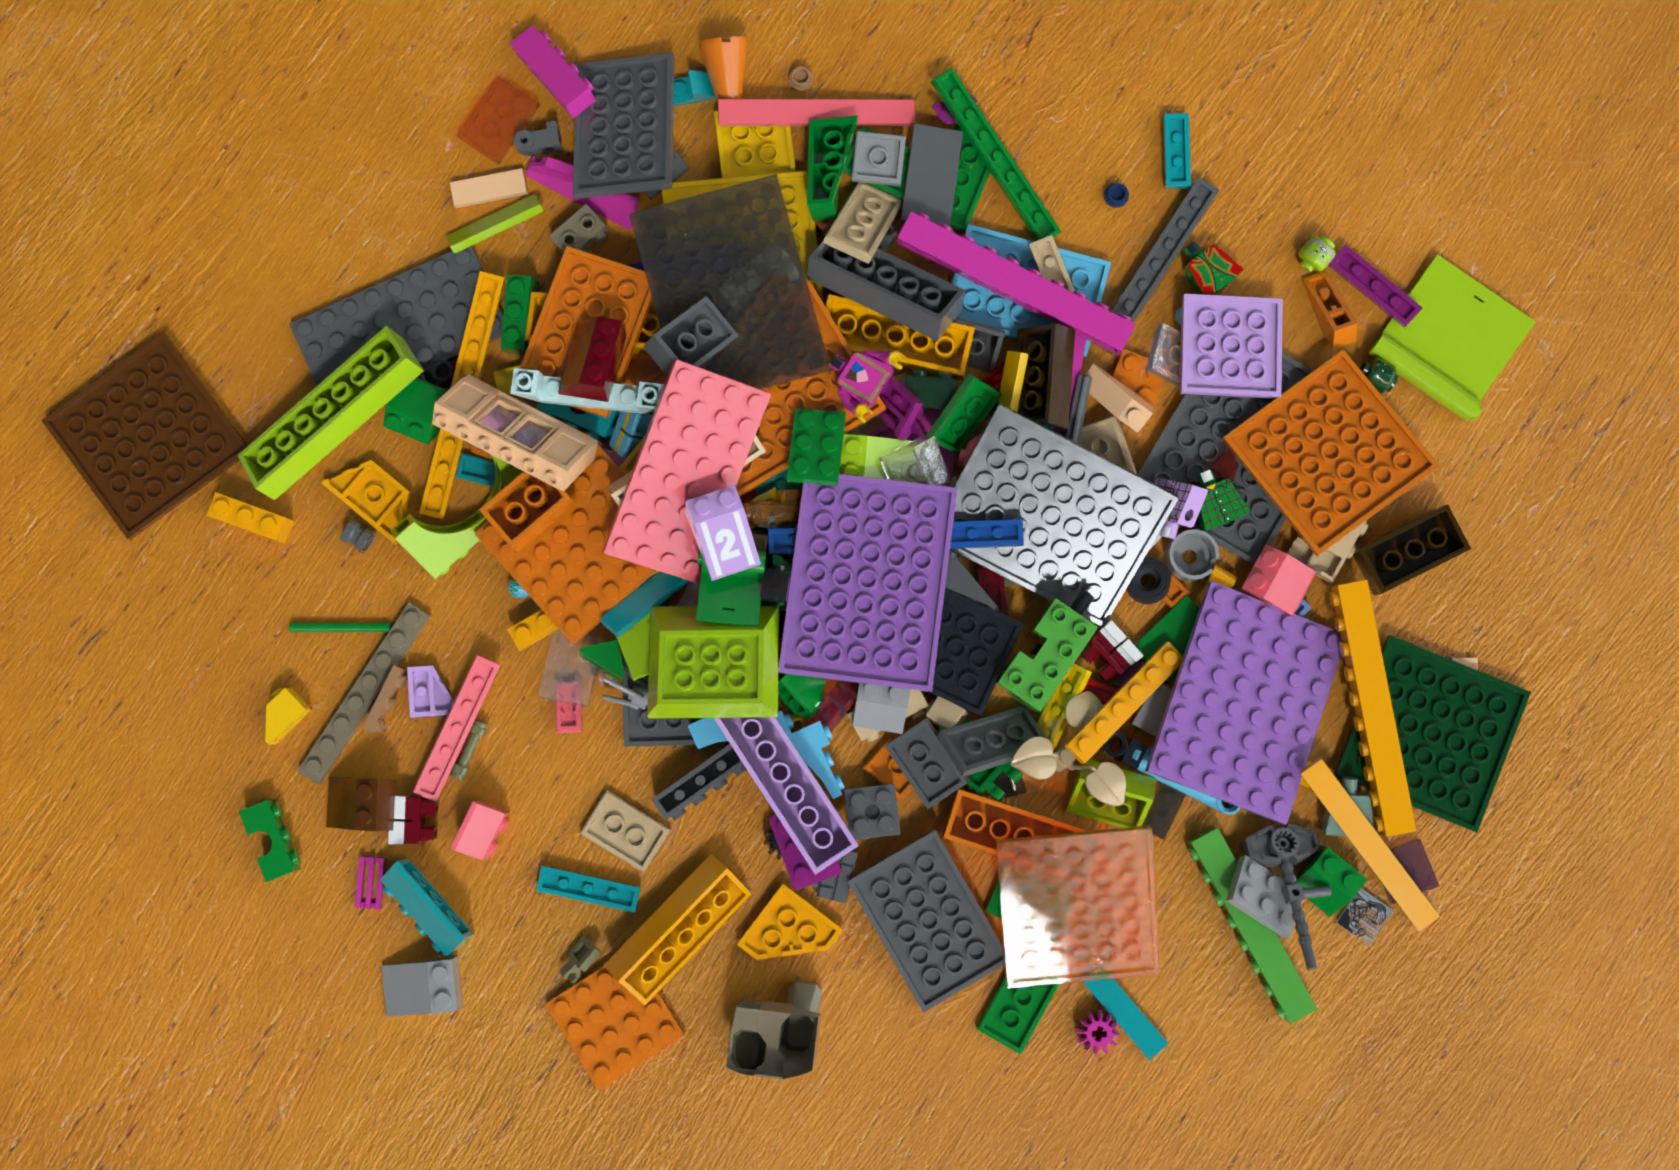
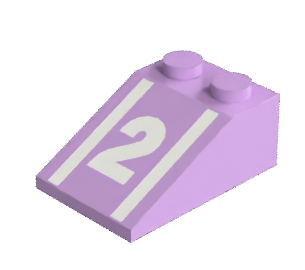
(722, 532)

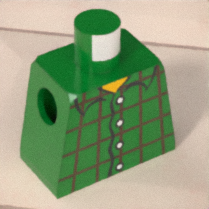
(1221, 502)

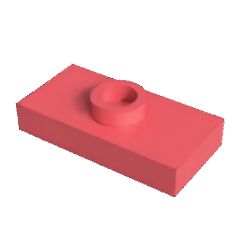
(568, 718)

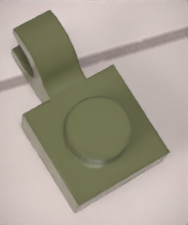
(581, 958)

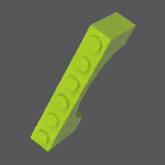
(441, 546)

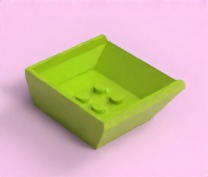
(711, 666)

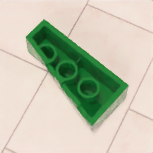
(827, 156)

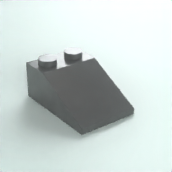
(691, 337)
(962, 582)

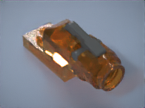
(776, 513)

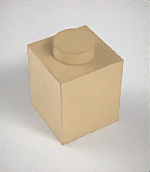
(945, 713)

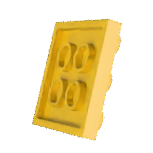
(754, 150)

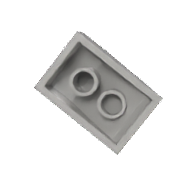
(422, 987)

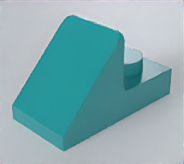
(693, 88)

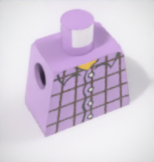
(1187, 507)

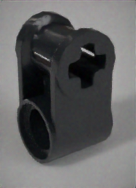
(432, 373)

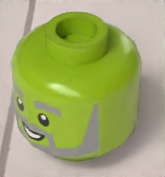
(1316, 253)

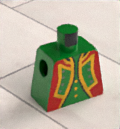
(1209, 269)

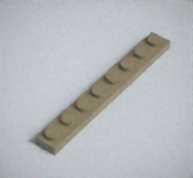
(363, 694)

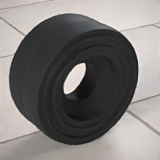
(1158, 590)

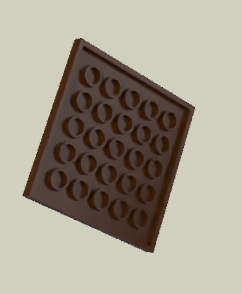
(146, 436)

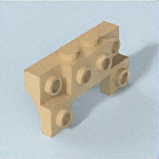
(1329, 562)

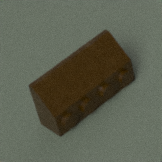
(1047, 374)

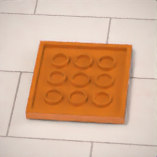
(611, 1026)

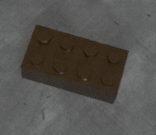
(1411, 550)

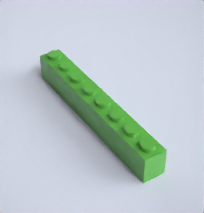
(1260, 942)

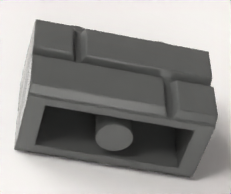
(837, 887)

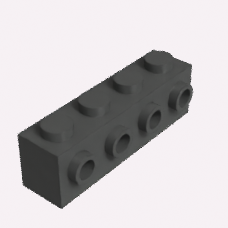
(697, 782)

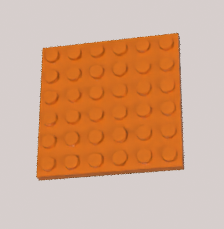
(1330, 452)
(566, 561)

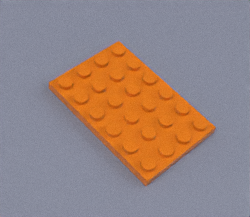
(581, 291)

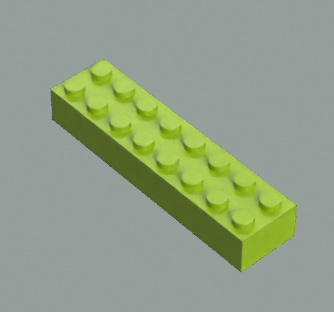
(330, 413)

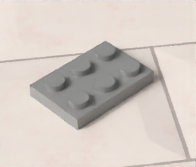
(1260, 896)

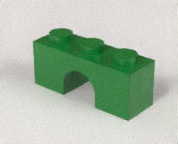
(516, 313)
(282, 857)

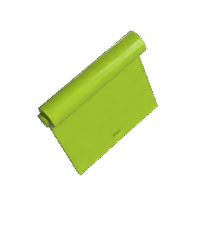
(1455, 340)

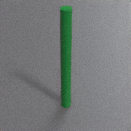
(339, 626)

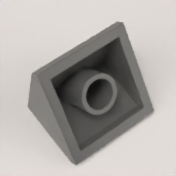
(984, 346)

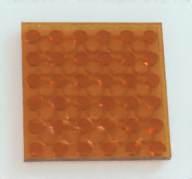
(1078, 906)

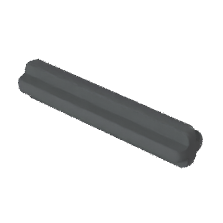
(1078, 407)

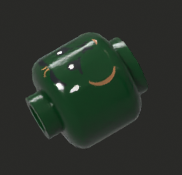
(1380, 374)

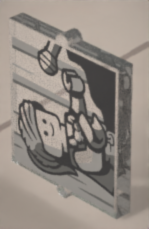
(1364, 917)

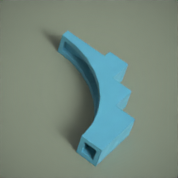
(806, 741)

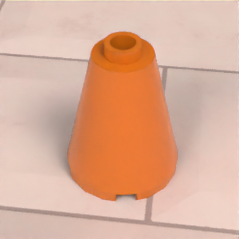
(725, 65)

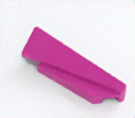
(559, 177)

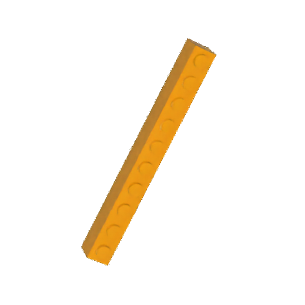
(1372, 708)

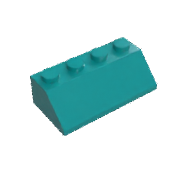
(426, 907)

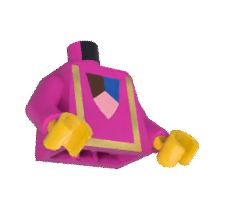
(864, 378)

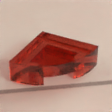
(1226, 466)

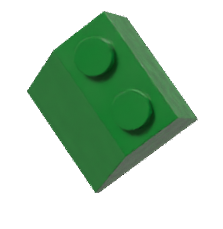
(413, 410)
(1330, 870)

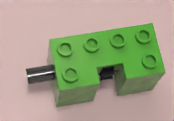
(1063, 638)

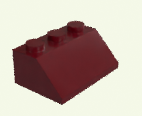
(593, 359)

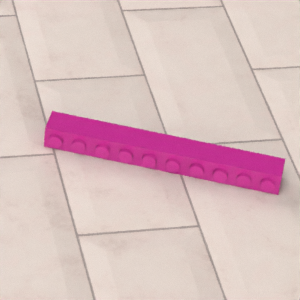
(1015, 283)

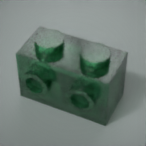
(932, 390)

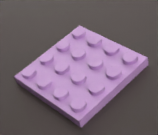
(1231, 346)

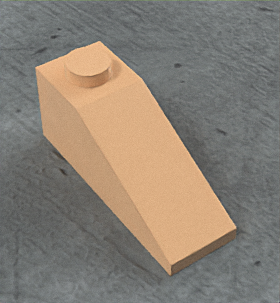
(1119, 399)

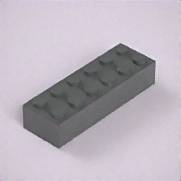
(889, 288)

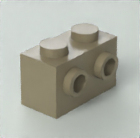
(580, 231)

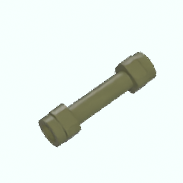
(460, 769)

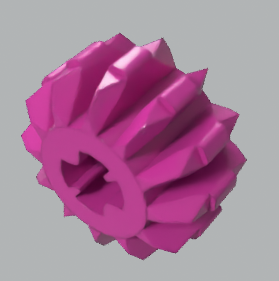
(1103, 1039)

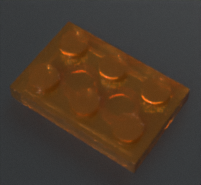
(497, 120)

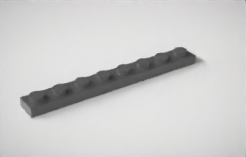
(1165, 250)

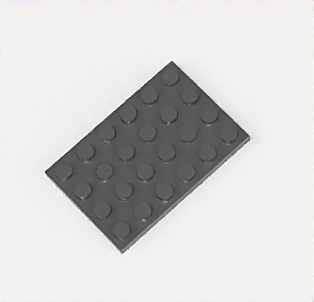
(628, 132)
(928, 920)

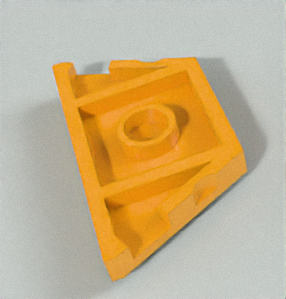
(372, 495)

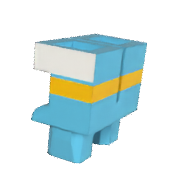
(628, 432)

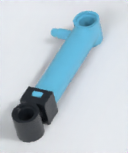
(1137, 755)

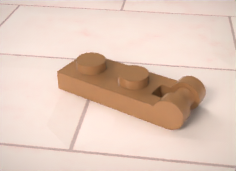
(385, 701)

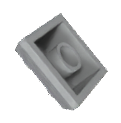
(881, 708)

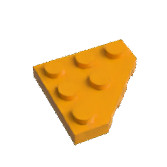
(789, 928)

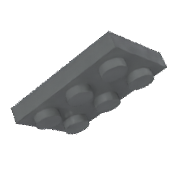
(926, 763)

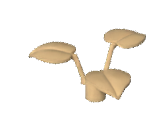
(1039, 762)

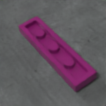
(1375, 286)

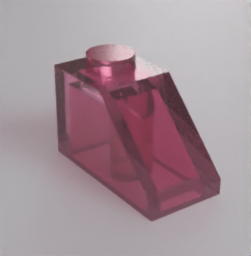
(835, 705)

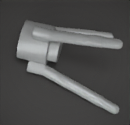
(637, 695)

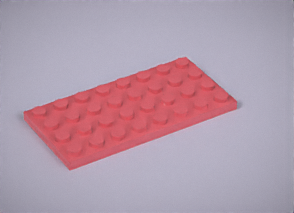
(689, 450)

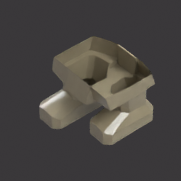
(775, 1036)

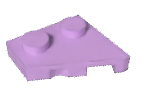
(427, 693)

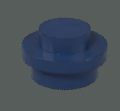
(1116, 195)

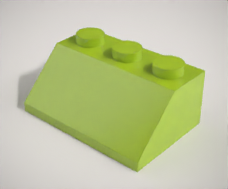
(1137, 801)

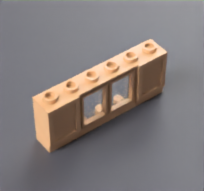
(514, 432)

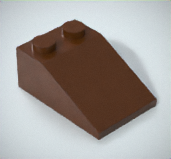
(361, 803)

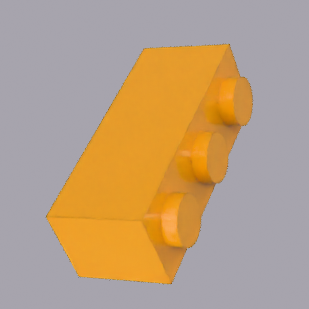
(250, 518)

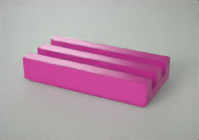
(360, 882)

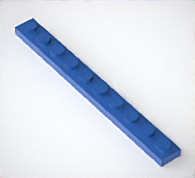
(964, 535)

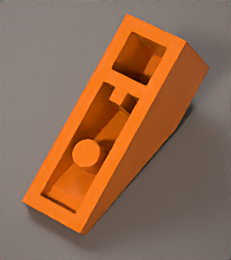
(1331, 310)

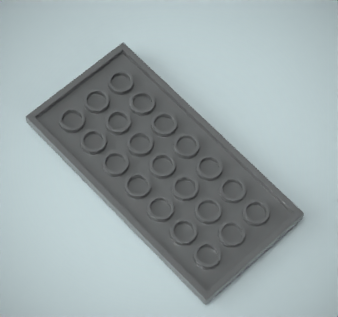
(420, 305)

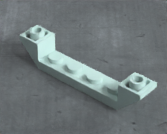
(624, 398)

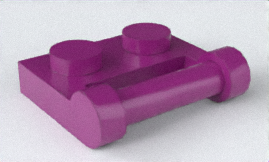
(902, 404)

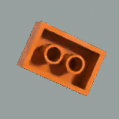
(525, 509)

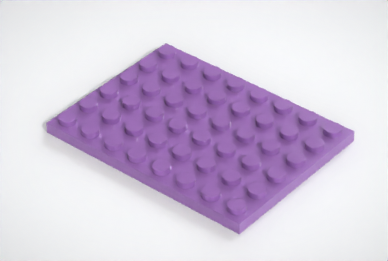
(868, 582)
(1246, 703)

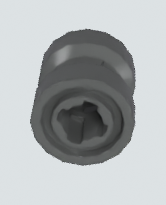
(358, 536)

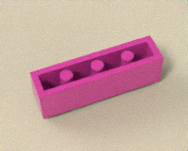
(553, 71)

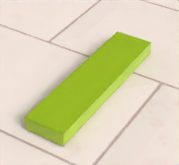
(494, 223)

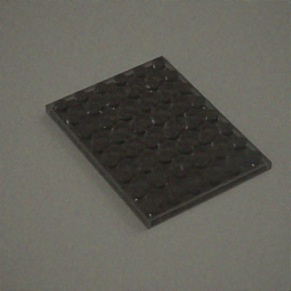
(746, 261)

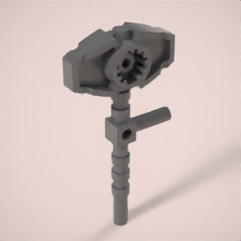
(1289, 847)

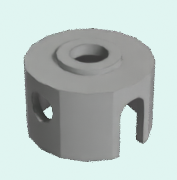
(1202, 545)

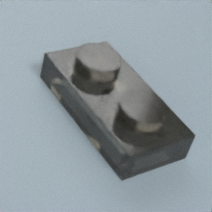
(1163, 810)

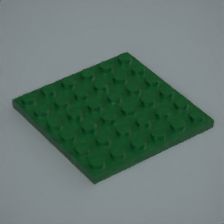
(1449, 729)

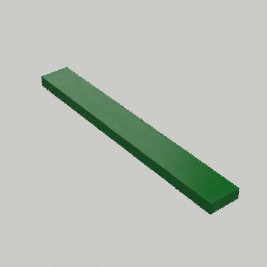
(994, 155)

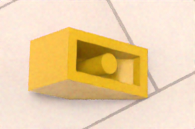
(283, 714)

